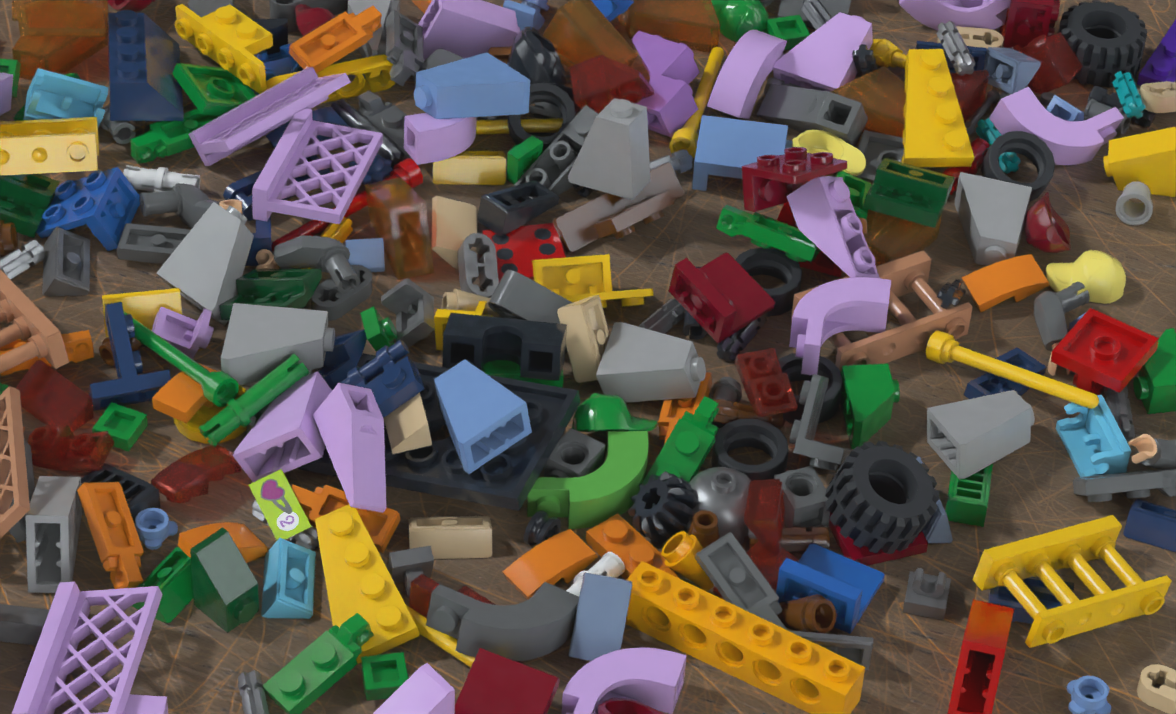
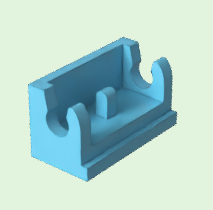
(63, 96)
(1094, 440)

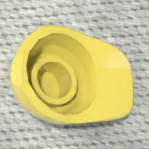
(823, 141)
(1095, 269)

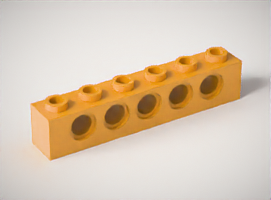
(742, 643)

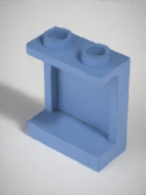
(731, 143)

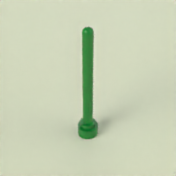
(216, 386)

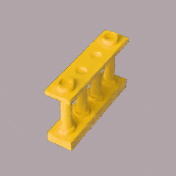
(49, 146)
(1071, 549)

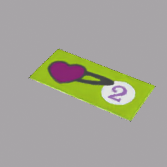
(280, 505)

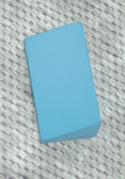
(288, 581)

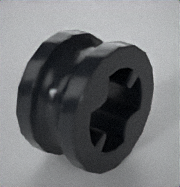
(541, 528)

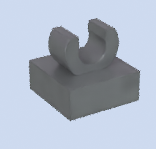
(409, 564)
(927, 594)

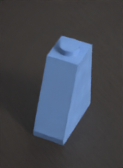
(472, 89)
(480, 414)

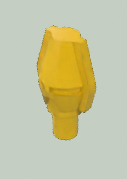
(888, 54)

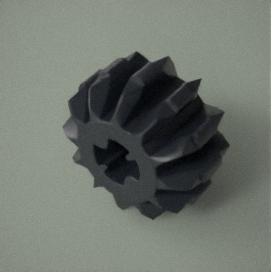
(663, 507)

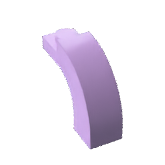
(963, 13)
(745, 73)
(437, 139)
(1068, 140)
(837, 308)
(632, 673)

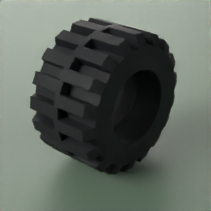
(1104, 40)
(865, 515)

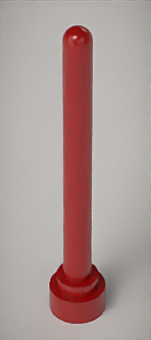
(406, 169)

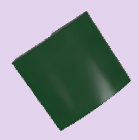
(909, 192)
(25, 200)
(274, 288)

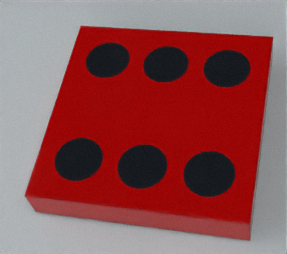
(523, 245)

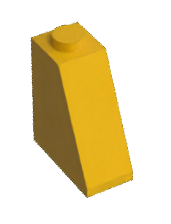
(1144, 159)

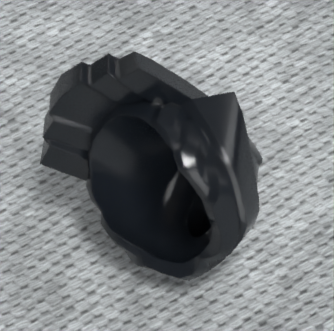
(538, 61)

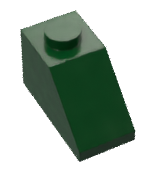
(223, 581)

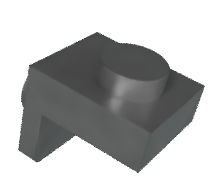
(413, 311)

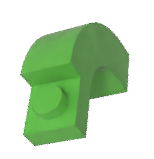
(601, 493)

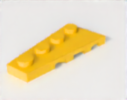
(932, 114)
(361, 582)

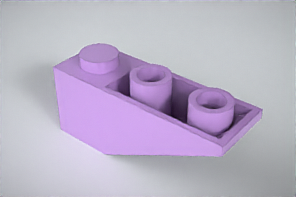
(829, 221)
(355, 442)

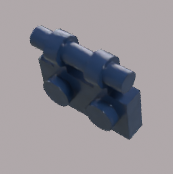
(397, 382)

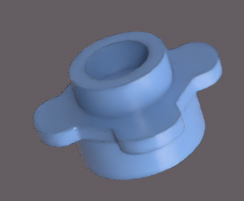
(154, 527)
(1088, 696)

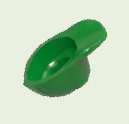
(739, 17)
(608, 414)

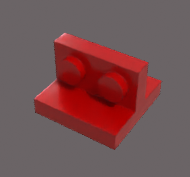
(1103, 352)

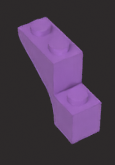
(670, 72)

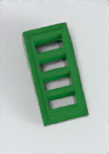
(969, 499)

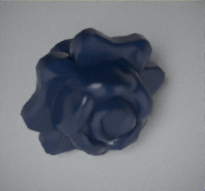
(378, 170)

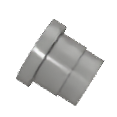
(1132, 212)

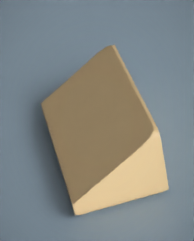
(450, 226)
(585, 336)
(408, 426)
(452, 536)

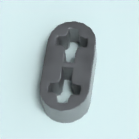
(485, 268)

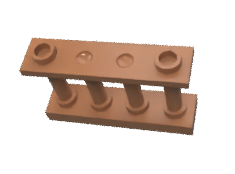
(906, 276)
(27, 324)

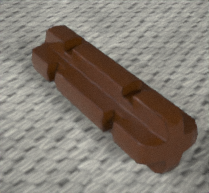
(730, 412)
(797, 538)

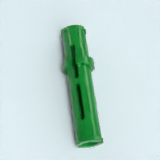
(239, 411)

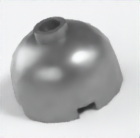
(724, 494)

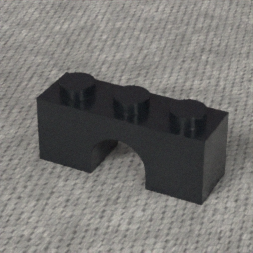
(483, 339)

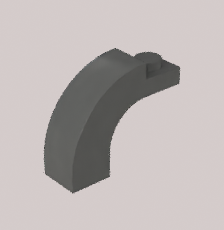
(510, 631)

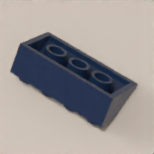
(142, 70)

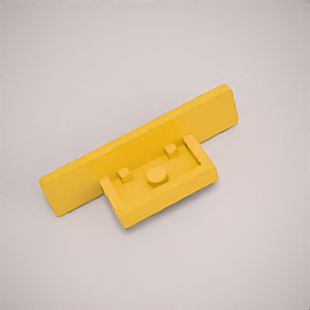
(229, 40)
(584, 277)

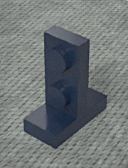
(129, 386)

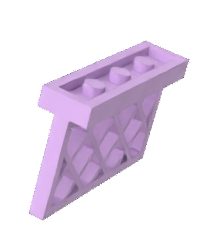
(263, 114)
(290, 162)
(57, 645)

